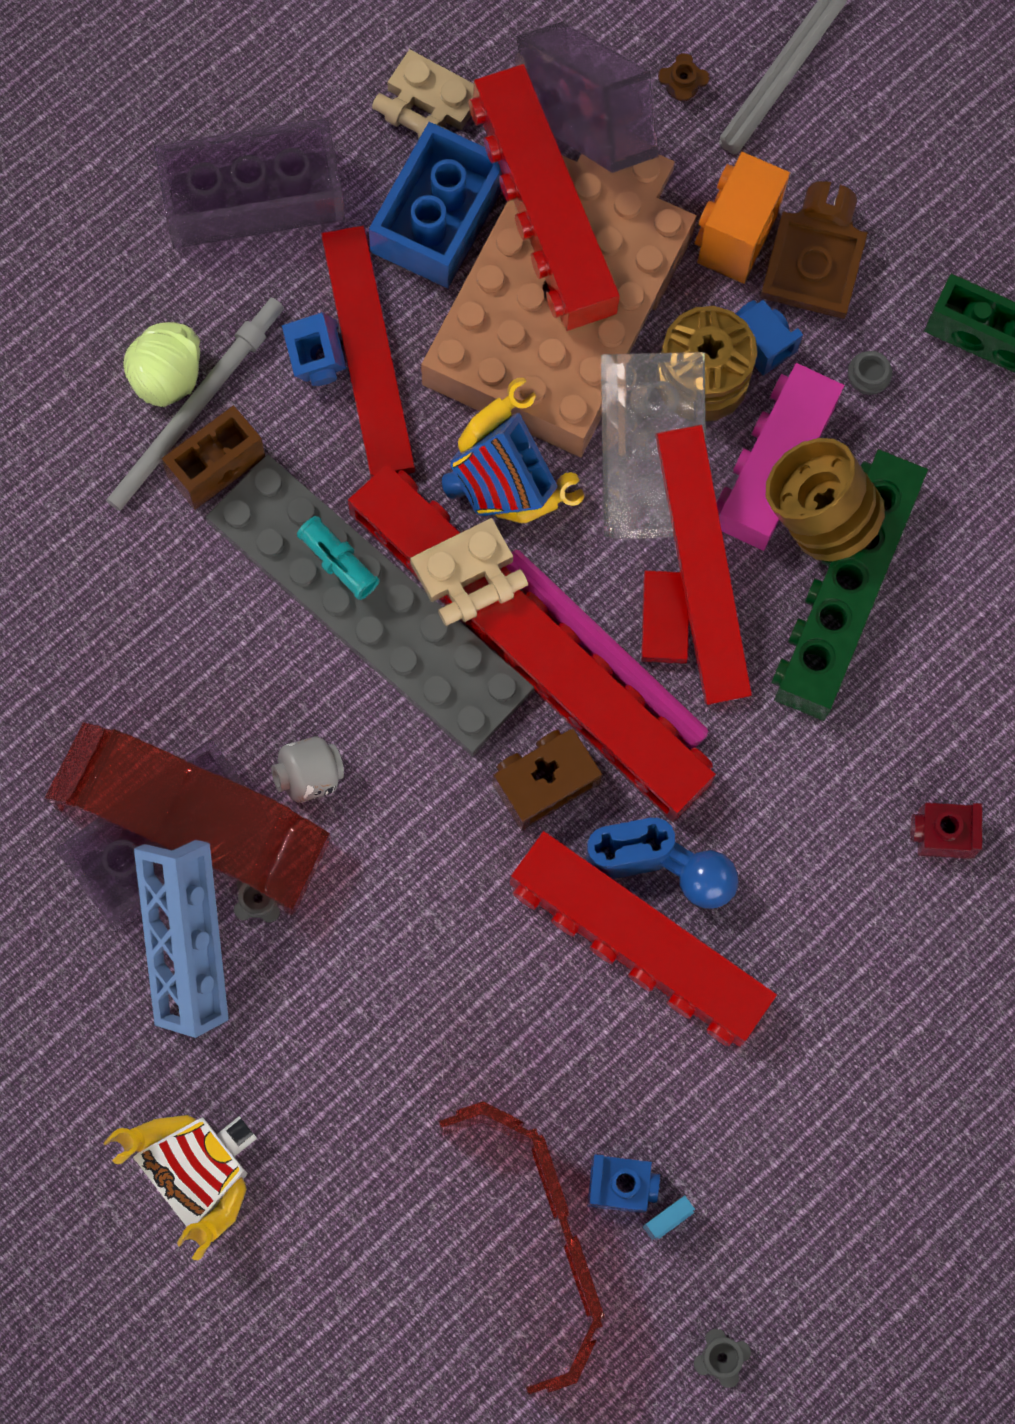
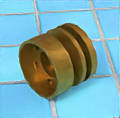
(724, 338)
(825, 499)

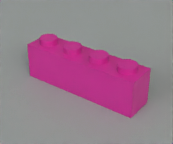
(799, 415)

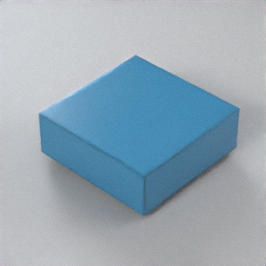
(669, 1218)

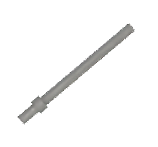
(248, 339)

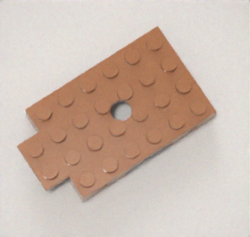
(504, 322)

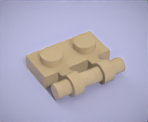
(429, 87)
(463, 560)

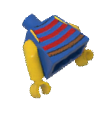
(503, 467)

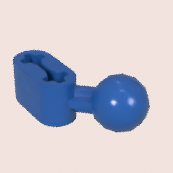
(705, 877)

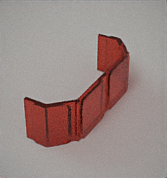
(181, 803)
(513, 1127)

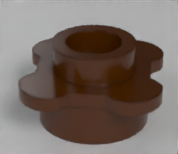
(683, 89)

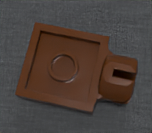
(816, 254)

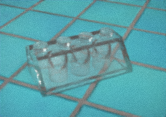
(640, 399)

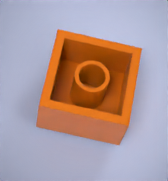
(740, 216)

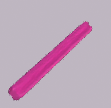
(597, 641)

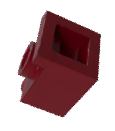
(934, 842)

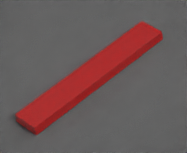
(367, 350)
(703, 564)

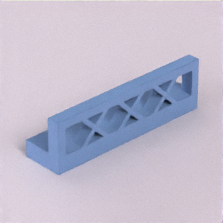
(190, 942)

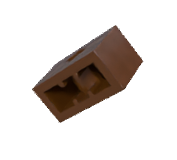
(214, 457)
(534, 800)

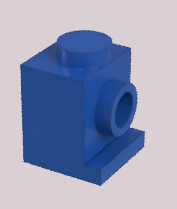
(771, 333)
(305, 339)
(603, 1187)

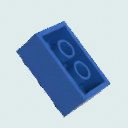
(436, 206)

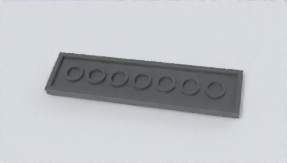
(392, 629)

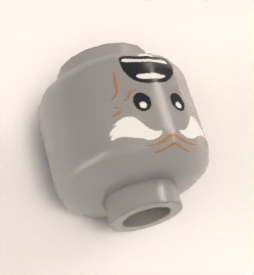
(308, 769)

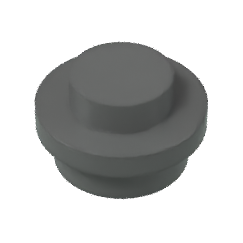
(869, 372)

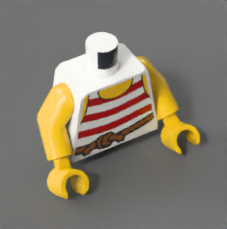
(192, 1170)

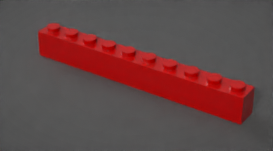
(546, 655)

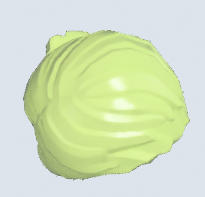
(163, 363)

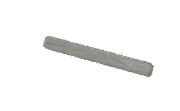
(779, 74)

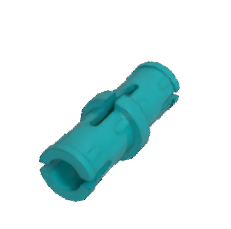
(337, 557)

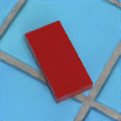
(664, 618)

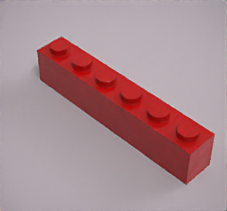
(544, 198)
(642, 940)

